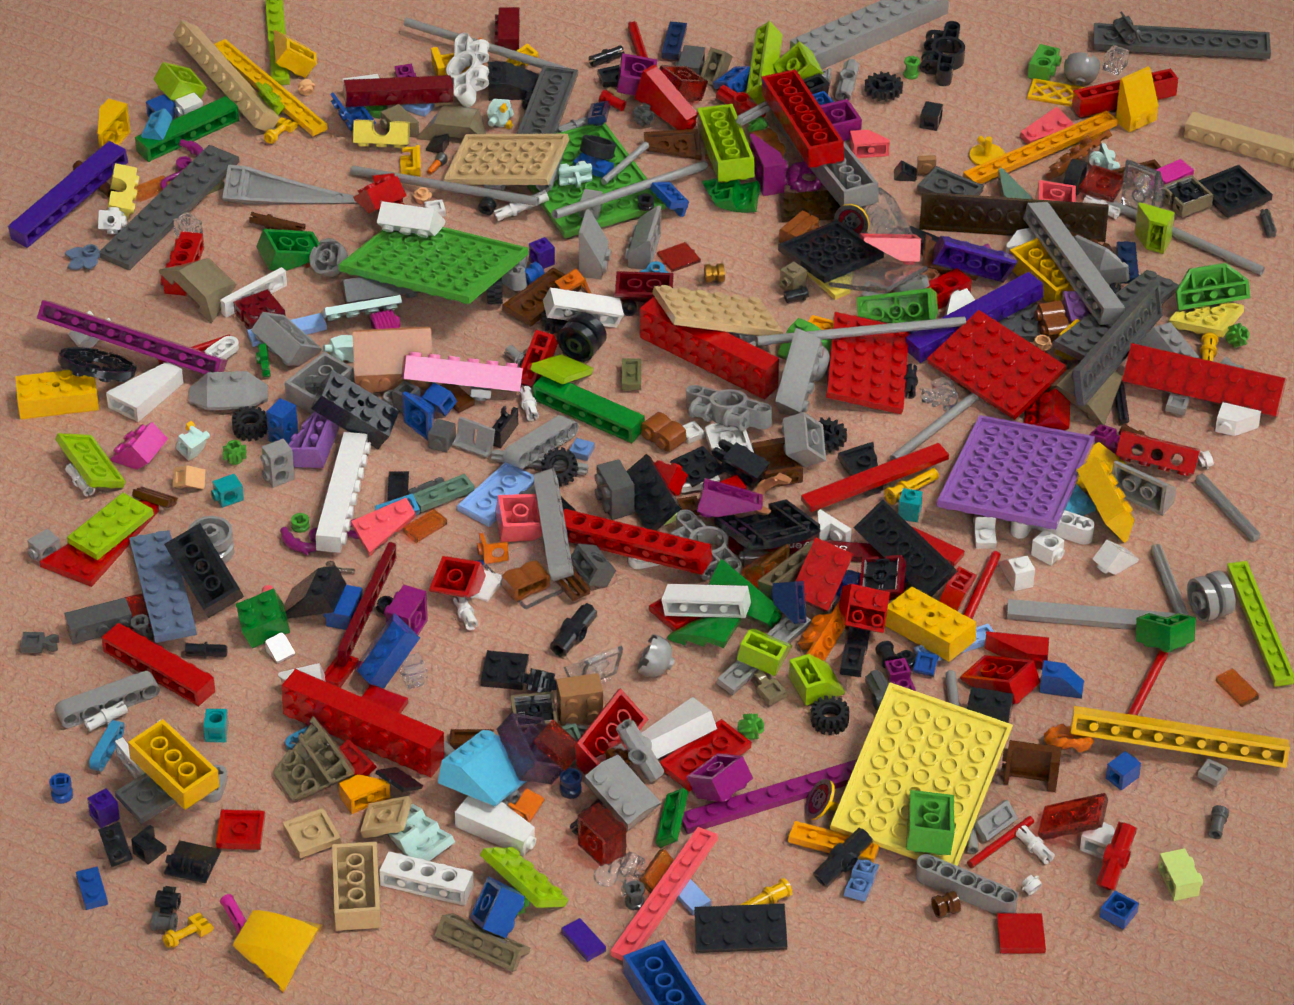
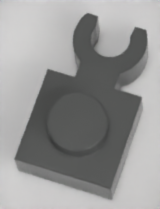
(36, 641)

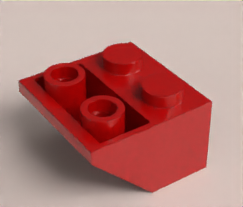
(384, 190)
(1049, 411)
(864, 607)

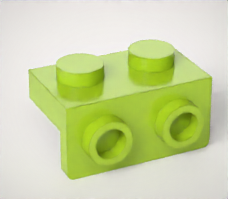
(270, 97)

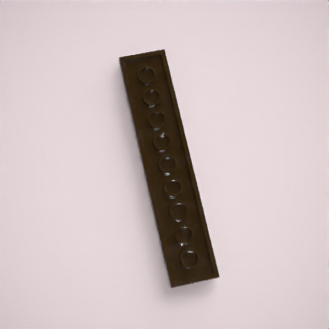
(1005, 215)

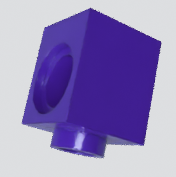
(542, 252)
(103, 808)

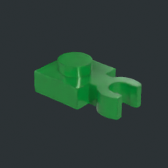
(263, 359)

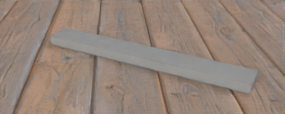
(1076, 614)

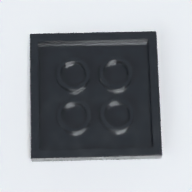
(1235, 191)

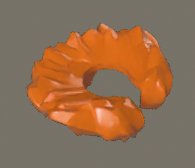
(1078, 742)

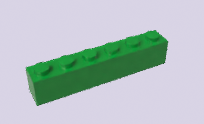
(190, 127)
(589, 408)

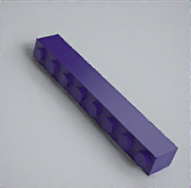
(67, 194)
(996, 304)

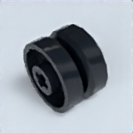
(581, 336)

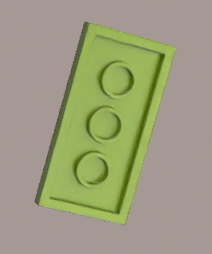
(90, 460)
(110, 526)
(524, 877)

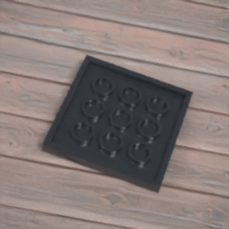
(830, 251)

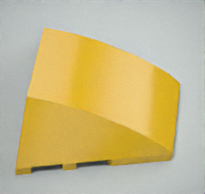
(276, 944)

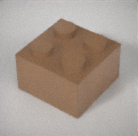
(579, 699)

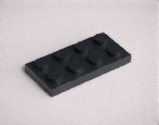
(652, 495)
(740, 928)

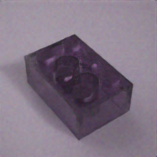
(528, 760)

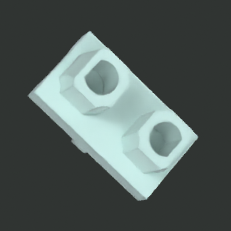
(1104, 158)
(575, 174)

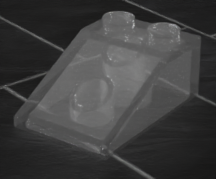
(1142, 185)
(603, 662)

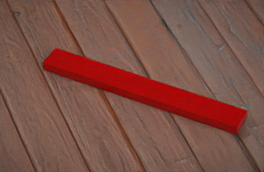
(874, 477)

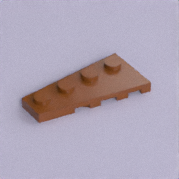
(1077, 152)

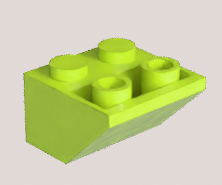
(1154, 227)
(763, 651)
(813, 679)

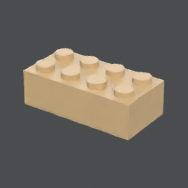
(356, 886)

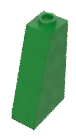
(761, 608)

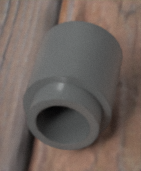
(749, 556)

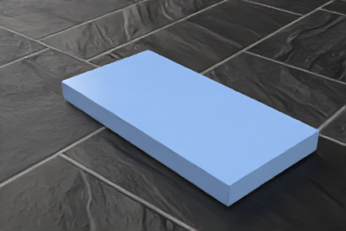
(504, 481)

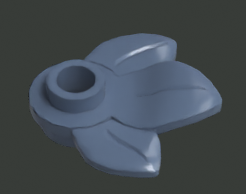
(83, 257)

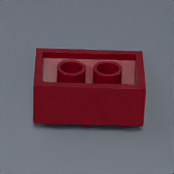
(640, 285)

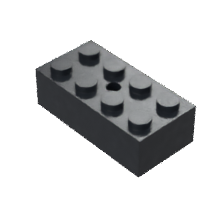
(355, 408)
(204, 570)

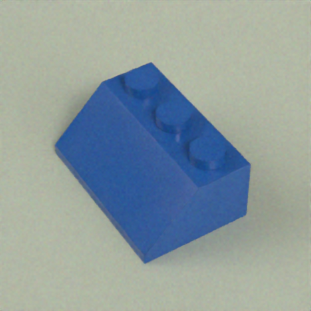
(387, 652)

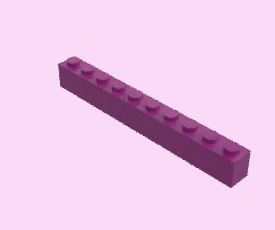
(130, 338)

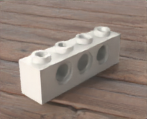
(426, 878)

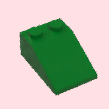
(286, 248)

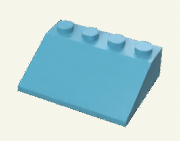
(480, 769)

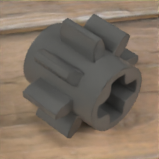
(643, 114)

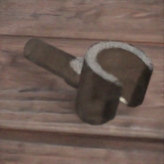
(341, 570)

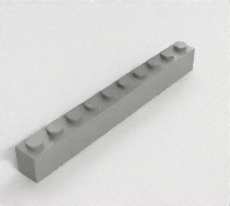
(1073, 263)

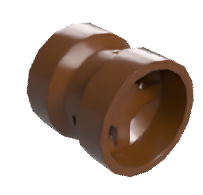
(945, 904)

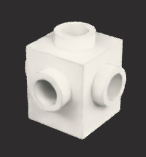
(106, 217)

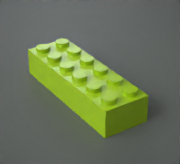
(725, 143)

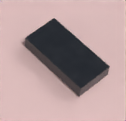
(398, 484)

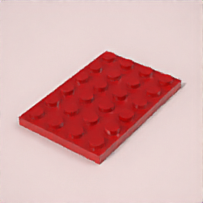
(996, 364)
(867, 367)

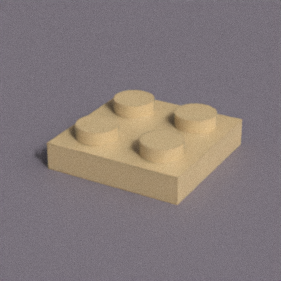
(386, 817)
(311, 833)

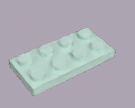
(354, 309)

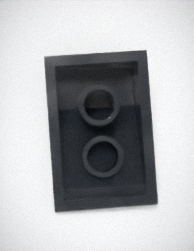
(509, 81)
(316, 593)

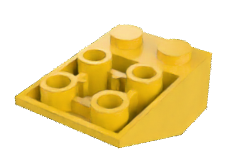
(293, 55)

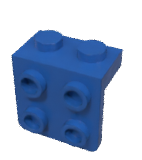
(350, 113)

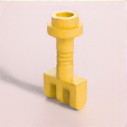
(282, 125)
(196, 924)

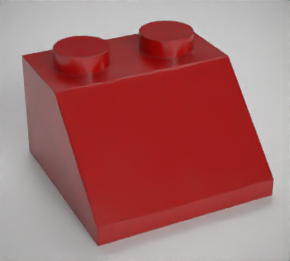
(458, 577)

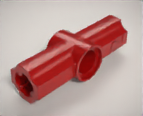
(739, 100)
(1116, 856)

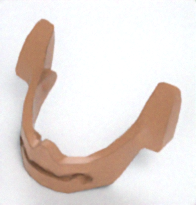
(766, 484)

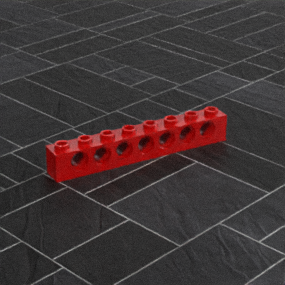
(638, 542)

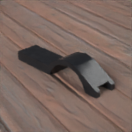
(854, 652)

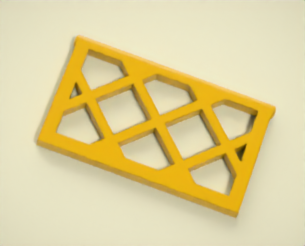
(1046, 97)

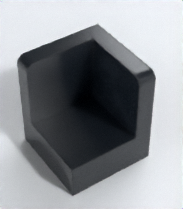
(147, 846)

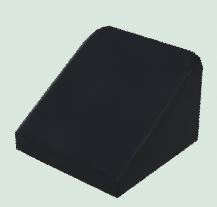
(438, 144)
(905, 172)

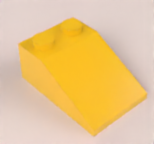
(1137, 100)
(113, 122)

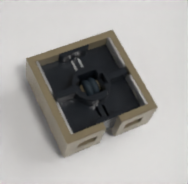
(1187, 196)
(535, 705)

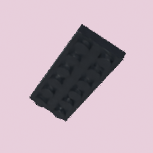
(894, 536)

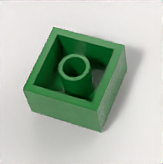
(262, 617)

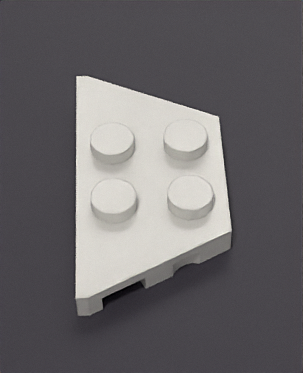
(717, 432)

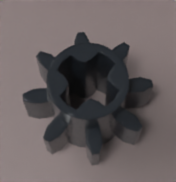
(168, 900)

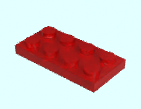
(694, 754)

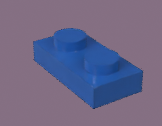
(599, 166)
(91, 888)

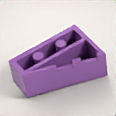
(313, 442)

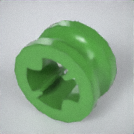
(300, 527)

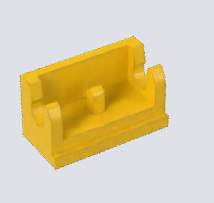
(411, 163)

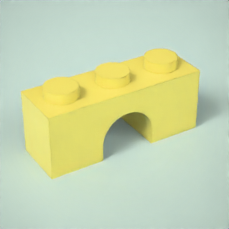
(365, 133)
(123, 180)

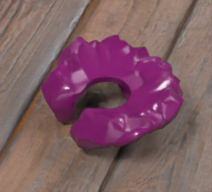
(795, 180)

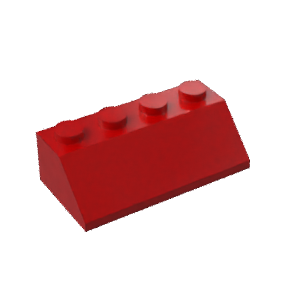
(602, 731)

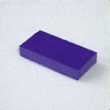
(583, 939)

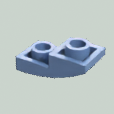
(861, 880)

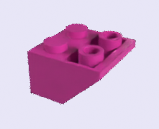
(139, 446)

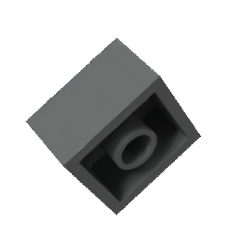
(614, 489)

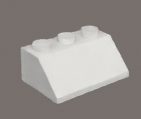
(409, 219)

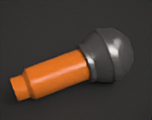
(440, 159)

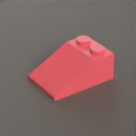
(900, 246)

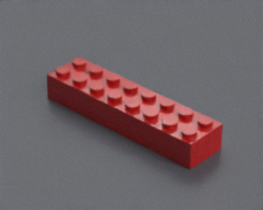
(802, 118)
(712, 351)
(1203, 379)
(363, 723)

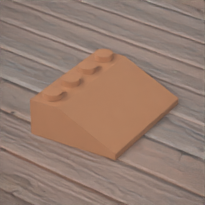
(381, 356)

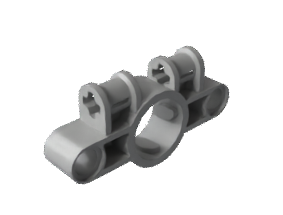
(727, 408)
(691, 527)

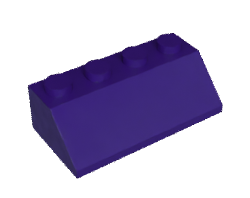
(973, 259)

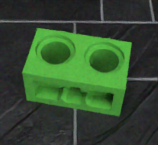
(1044, 62)

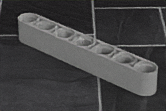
(553, 524)

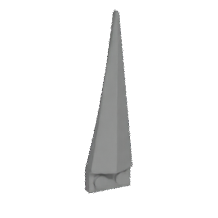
(258, 187)

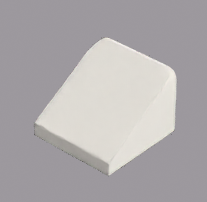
(279, 648)

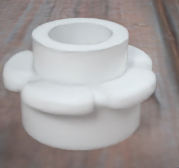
(1205, 459)
(1031, 884)

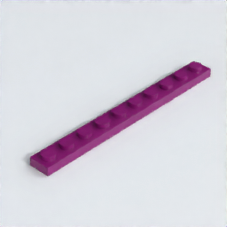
(764, 798)

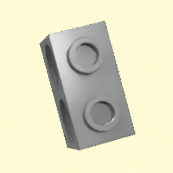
(277, 463)

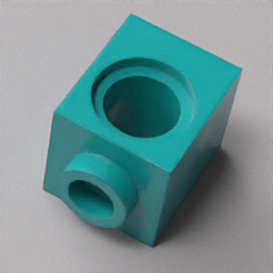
(227, 490)
(910, 504)
(216, 725)

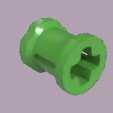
(911, 70)

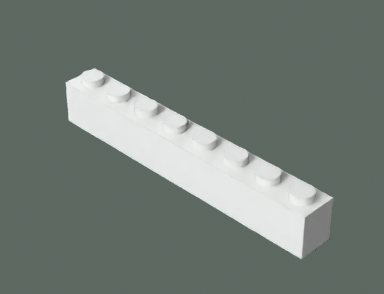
(342, 492)

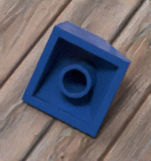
(418, 413)

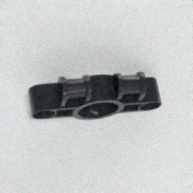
(943, 42)

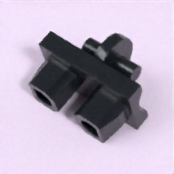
(115, 844)

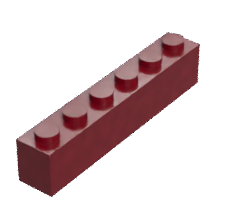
(398, 91)

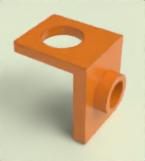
(572, 280)
(486, 550)
(527, 805)

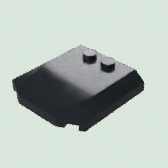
(780, 527)

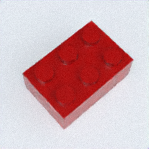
(823, 573)

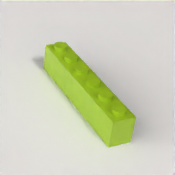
(765, 53)

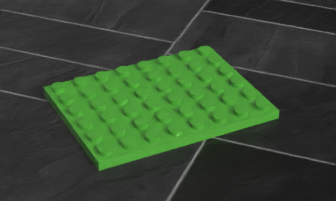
(611, 212)
(442, 265)

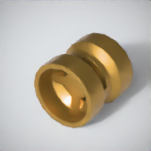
(714, 273)

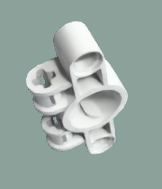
(468, 54)

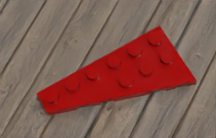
(83, 568)

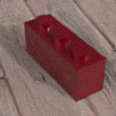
(507, 28)

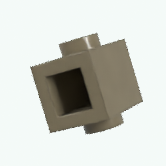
(793, 276)

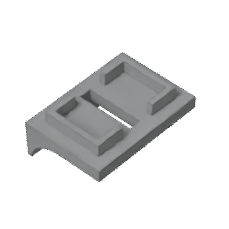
(466, 433)

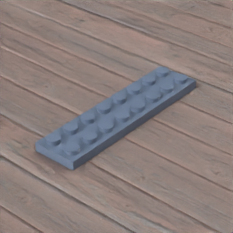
(162, 587)

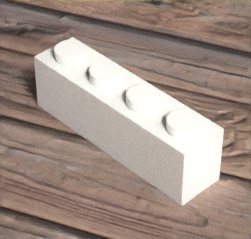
(564, 303)
(706, 600)

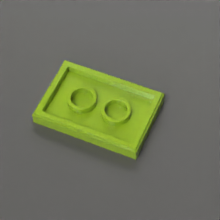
(561, 369)

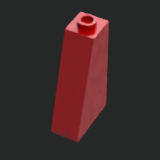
(665, 99)

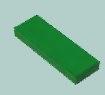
(672, 817)

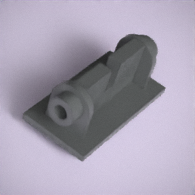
(1125, 28)

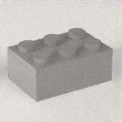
(320, 366)

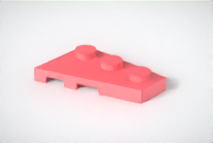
(1046, 125)
(379, 525)

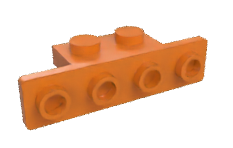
(822, 634)

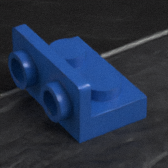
(735, 79)
(670, 197)

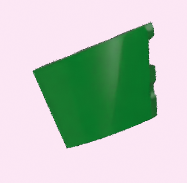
(733, 195)
(706, 629)

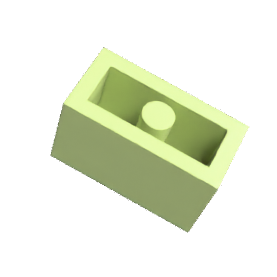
(1180, 874)

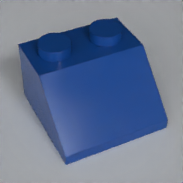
(497, 907)

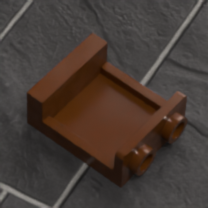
(779, 462)
(1032, 762)

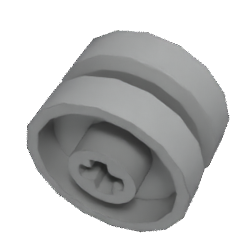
(219, 533)
(1211, 596)

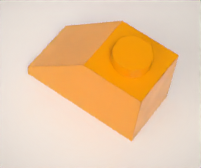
(362, 790)

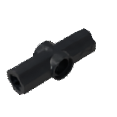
(573, 630)
(843, 857)

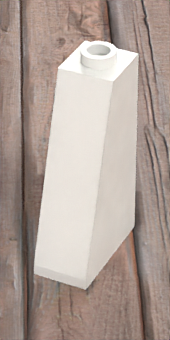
(145, 392)
(680, 727)
(495, 824)

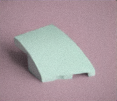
(421, 836)

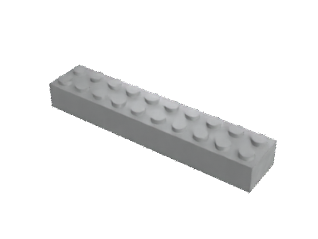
(868, 28)
(845, 180)

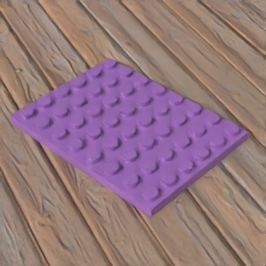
(1016, 472)

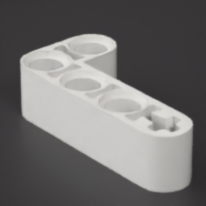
(1071, 527)

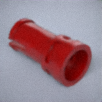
(613, 100)

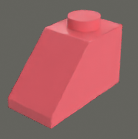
(868, 144)

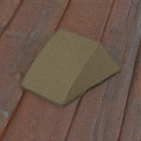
(455, 122)
(203, 282)
(1100, 404)
(312, 764)

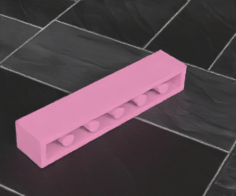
(461, 373)

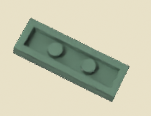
(443, 492)

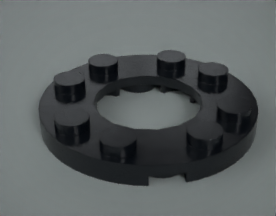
(120, 366)

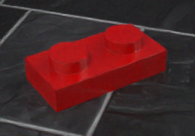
(358, 759)

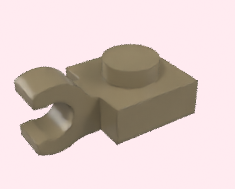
(768, 689)

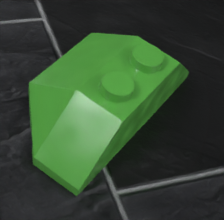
(1211, 286)

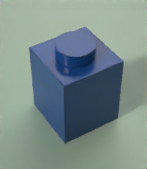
(440, 398)
(1123, 770)

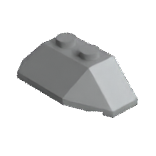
(1105, 261)
(228, 391)

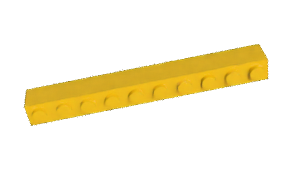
(1180, 736)

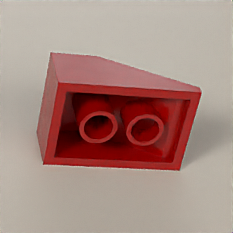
(1003, 675)

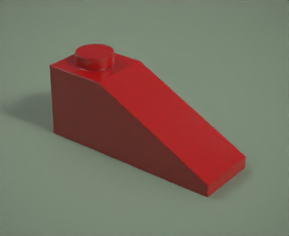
(541, 347)
(957, 588)
(1018, 646)

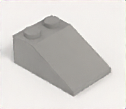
(593, 248)

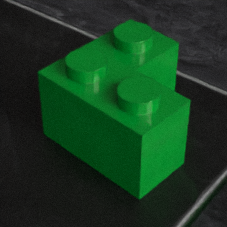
(1165, 632)

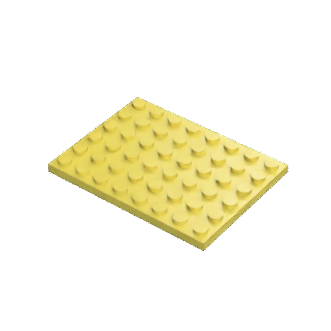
(925, 748)

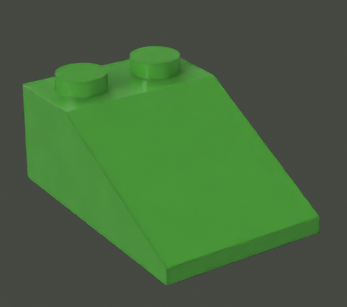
(930, 822)

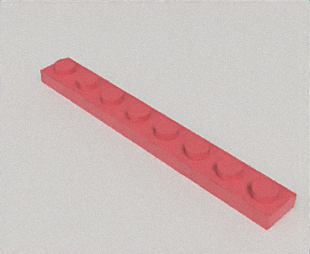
(665, 893)

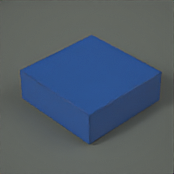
(925, 663)

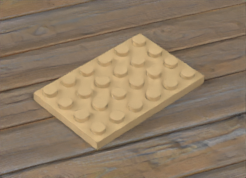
(507, 159)
(716, 311)

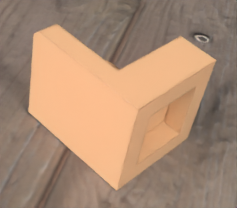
(188, 476)

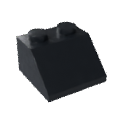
(991, 703)

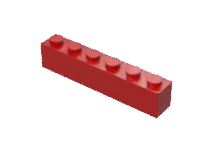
(1105, 96)
(165, 666)

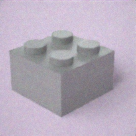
(804, 439)

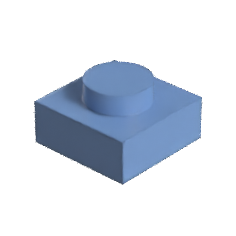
(582, 449)

